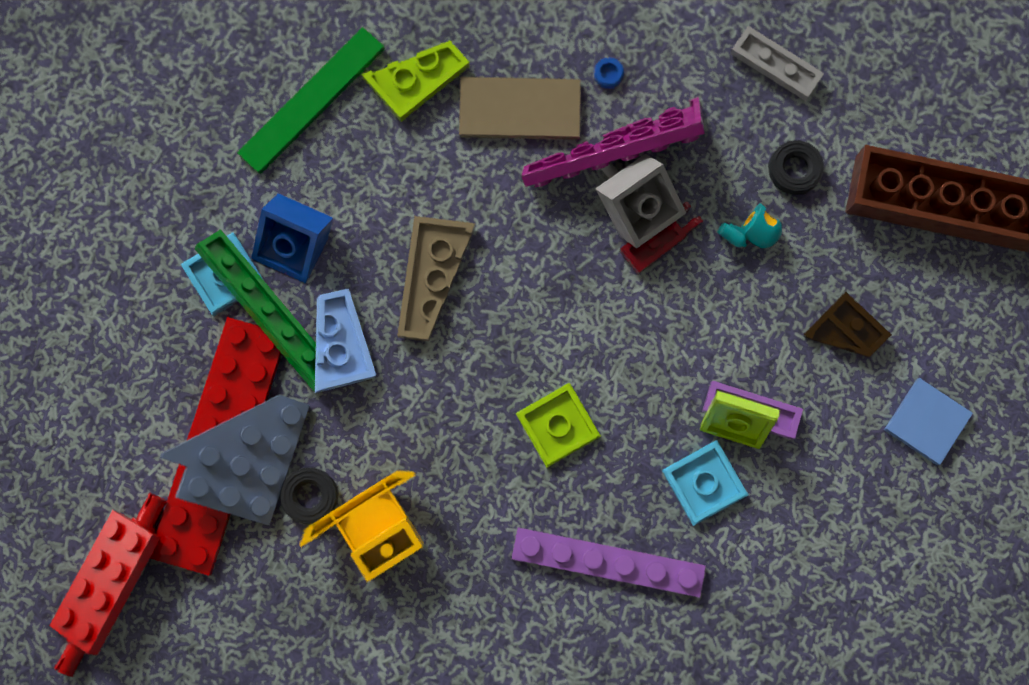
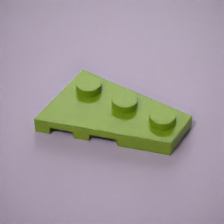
(414, 81)

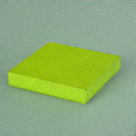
(739, 419)
(558, 425)

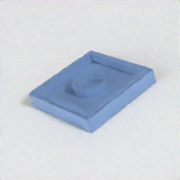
(928, 421)

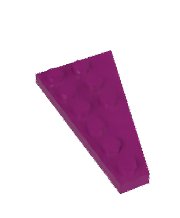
(621, 144)

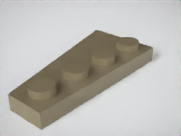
(432, 265)

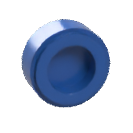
(608, 73)

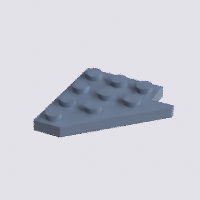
(242, 460)

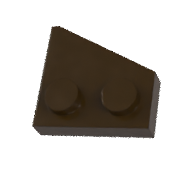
(848, 328)

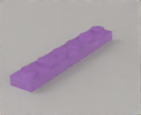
(608, 562)

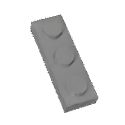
(776, 63)

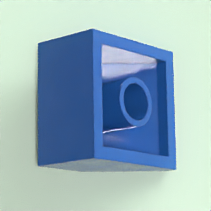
(290, 237)

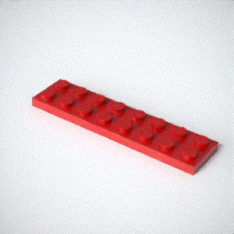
(236, 382)

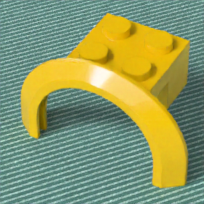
(373, 527)

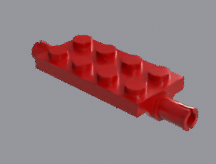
(105, 582)

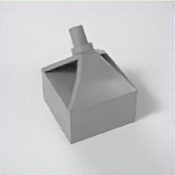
(640, 199)

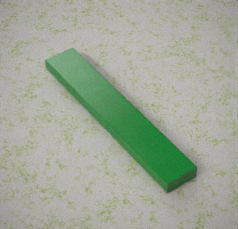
(311, 101)
(260, 303)

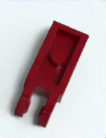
(658, 245)

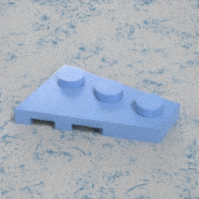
(340, 343)

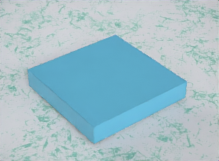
(208, 285)
(704, 482)

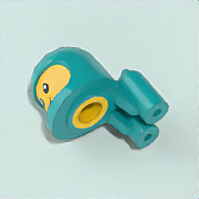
(758, 229)

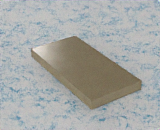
(519, 108)

